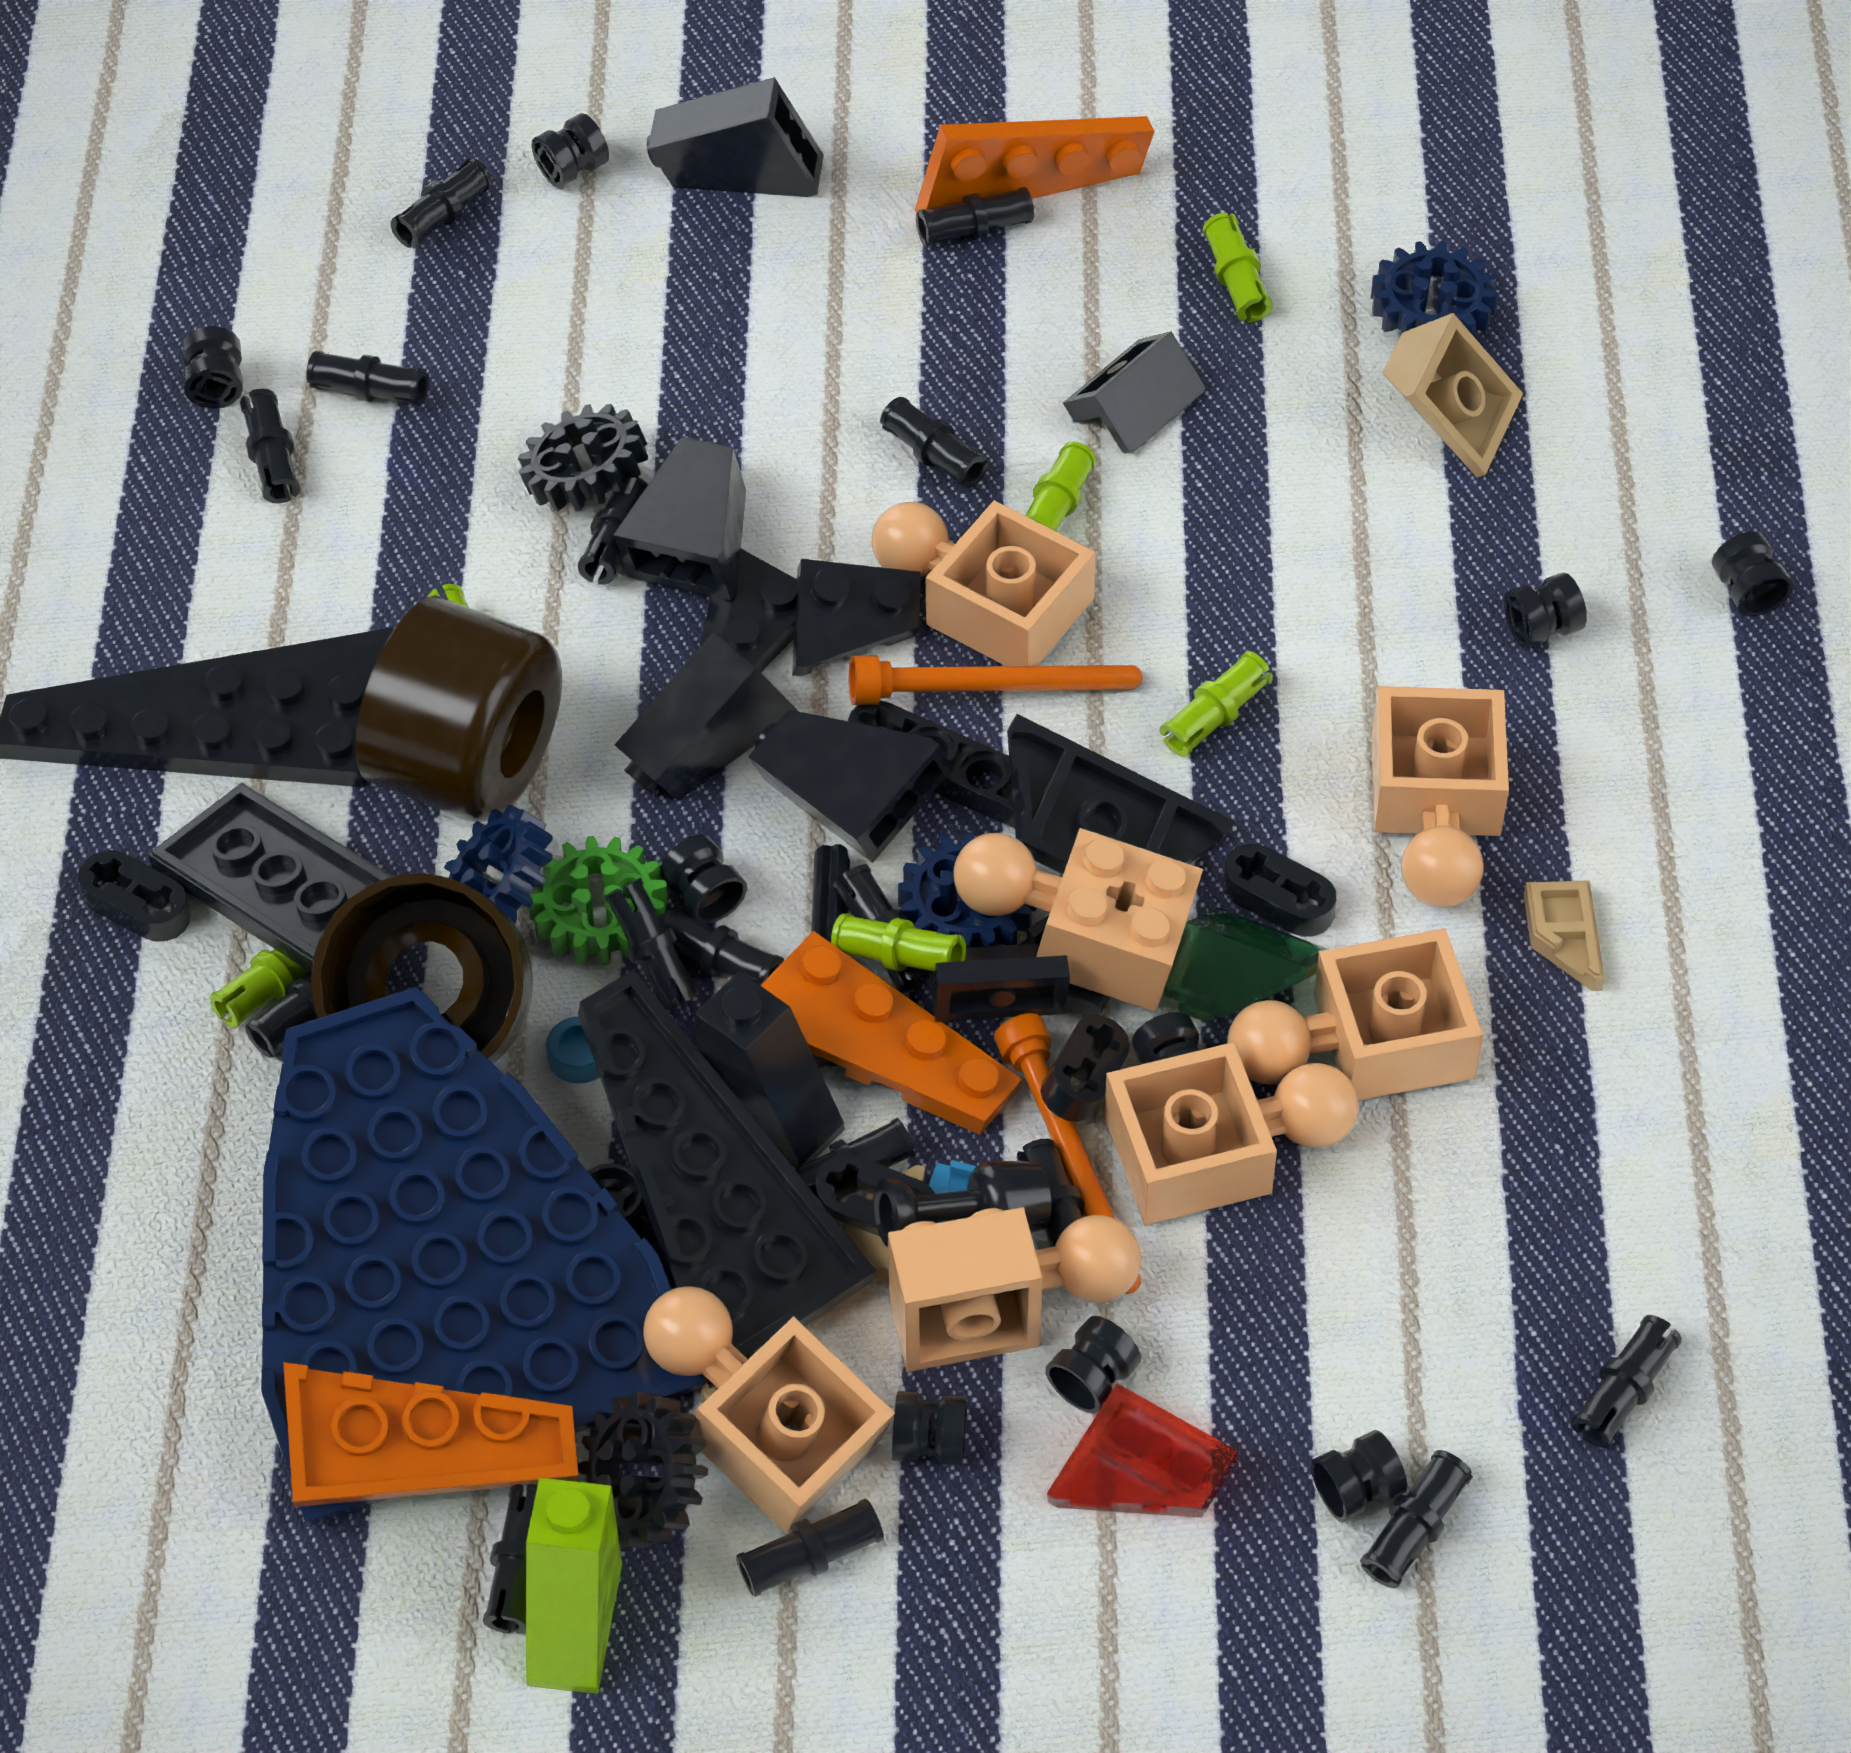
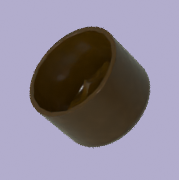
(458, 709)
(410, 909)

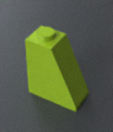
(570, 1584)

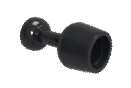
(990, 1185)

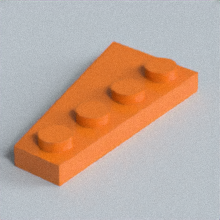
(1033, 155)
(888, 1038)
(397, 1439)

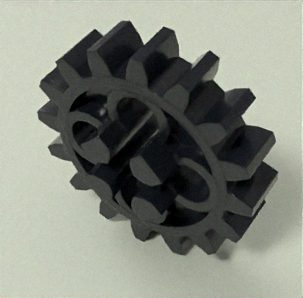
(554, 471)
(651, 1433)

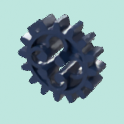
(1403, 289)
(511, 844)
(931, 891)

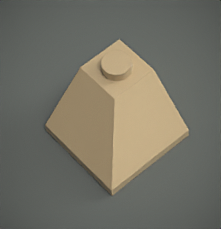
(1455, 388)

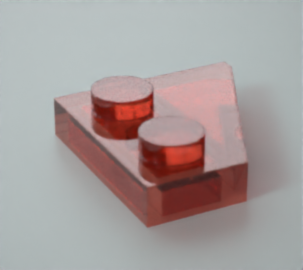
(1142, 1462)

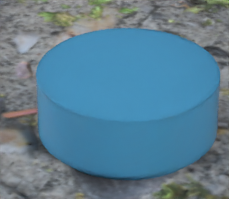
(570, 1053)

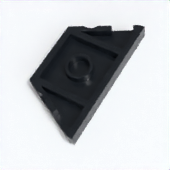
(1070, 787)

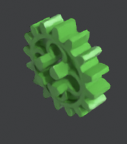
(569, 883)

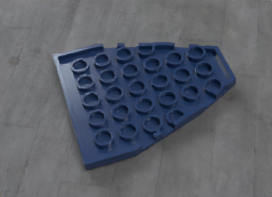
(440, 1229)

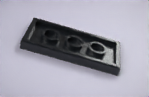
(265, 870)

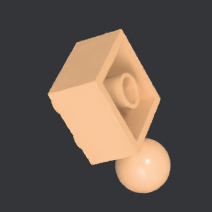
(1002, 586)
(1440, 776)
(1110, 913)
(1385, 1010)
(1202, 1138)
(978, 1281)
(758, 1396)

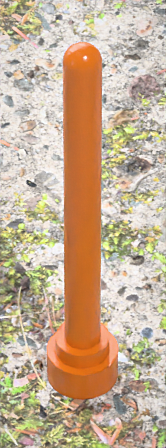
(876, 680)
(1026, 1046)

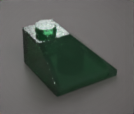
(1234, 962)

